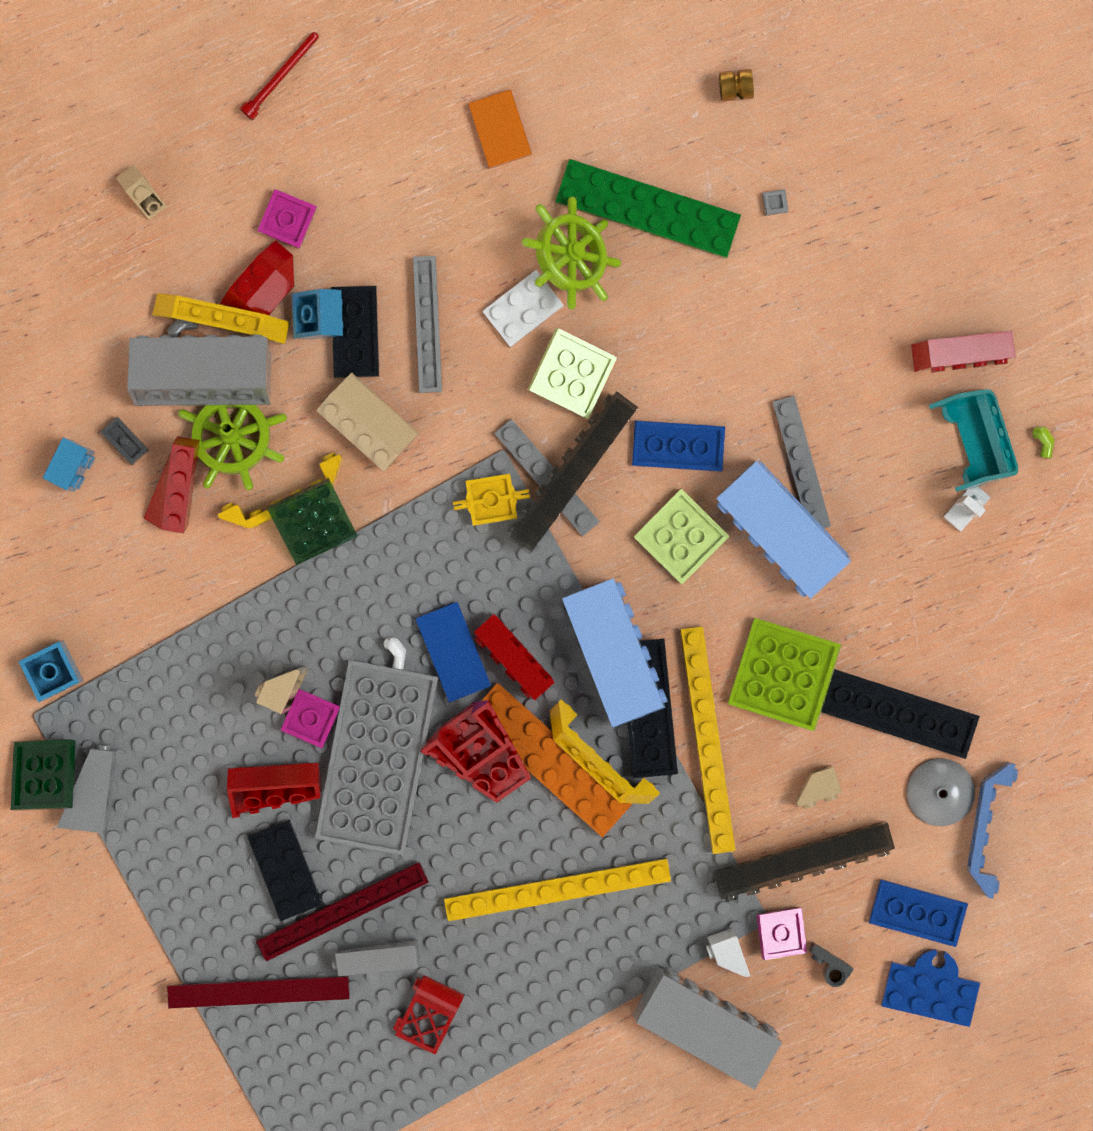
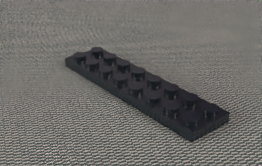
(900, 714)

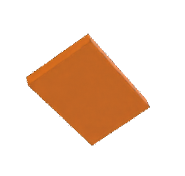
(500, 129)

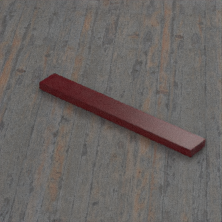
(342, 911)
(258, 992)

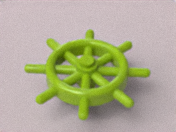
(571, 252)
(231, 437)

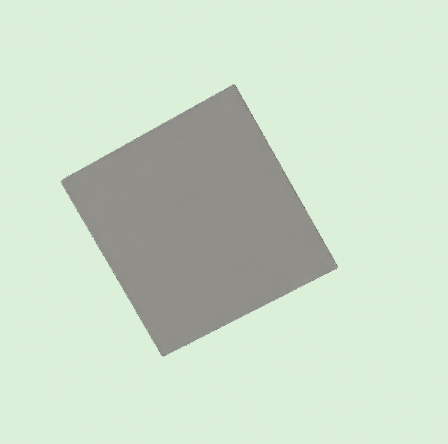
(525, 972)

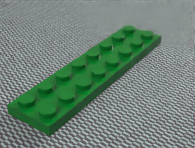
(648, 208)

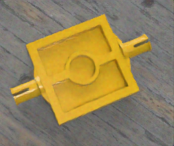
(491, 499)

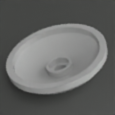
(926, 784)

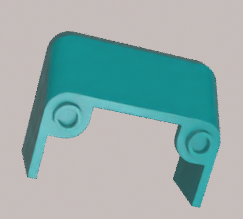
(982, 435)

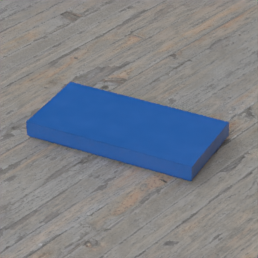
(678, 446)
(453, 652)
(918, 913)

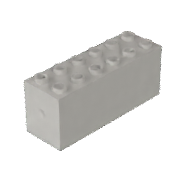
(199, 370)
(707, 1027)

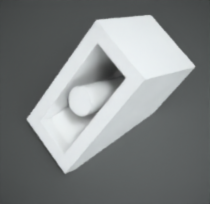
(727, 952)

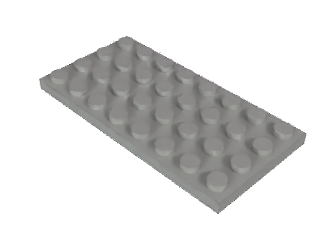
(376, 757)

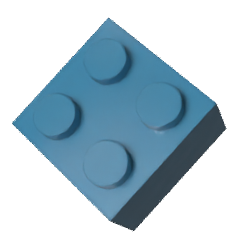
(317, 314)
(69, 465)
(51, 671)

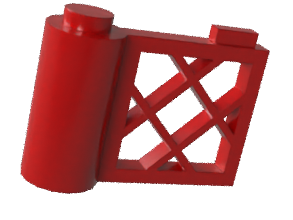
(433, 996)

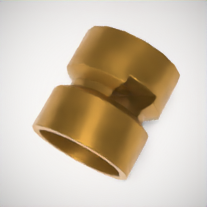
(736, 85)

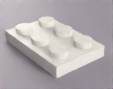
(522, 309)

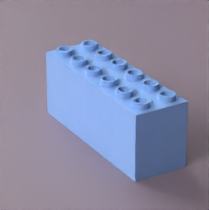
(783, 529)
(615, 652)

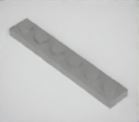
(427, 324)
(800, 459)
(539, 469)

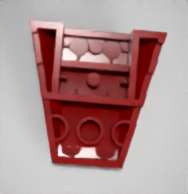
(479, 751)

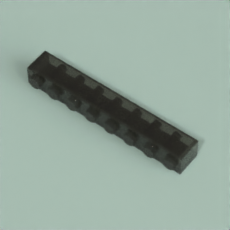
(572, 473)
(803, 860)

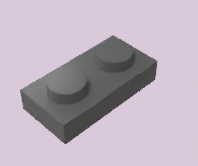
(125, 440)

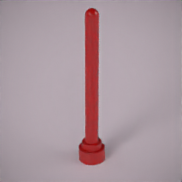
(251, 108)

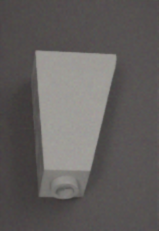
(92, 793)
(377, 958)

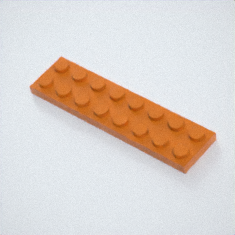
(553, 765)

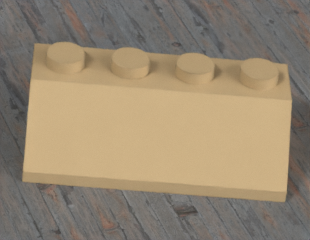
(367, 422)
(280, 691)

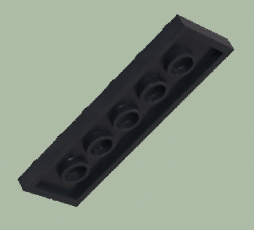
(653, 735)

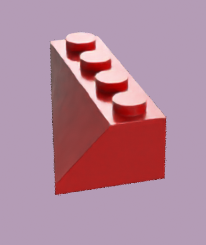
(173, 494)
(268, 786)

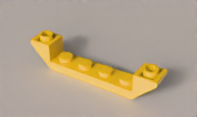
(221, 317)
(236, 515)
(561, 716)

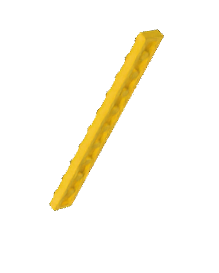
(707, 740)
(557, 889)

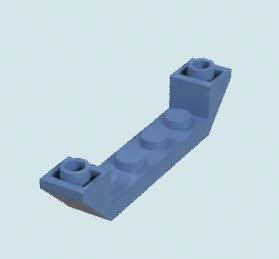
(1002, 776)

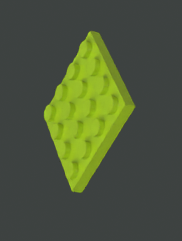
(784, 674)

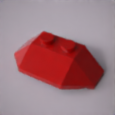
(263, 282)

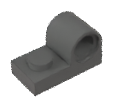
(833, 962)

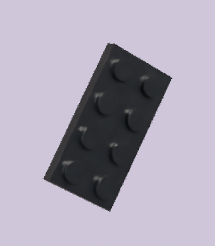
(359, 346)
(285, 870)

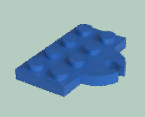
(931, 990)

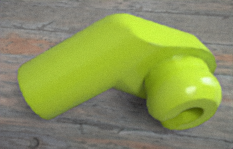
(1047, 440)

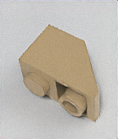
(141, 192)
(818, 786)

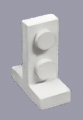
(967, 507)

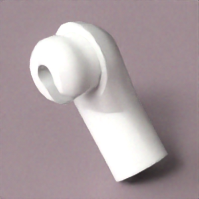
(397, 650)

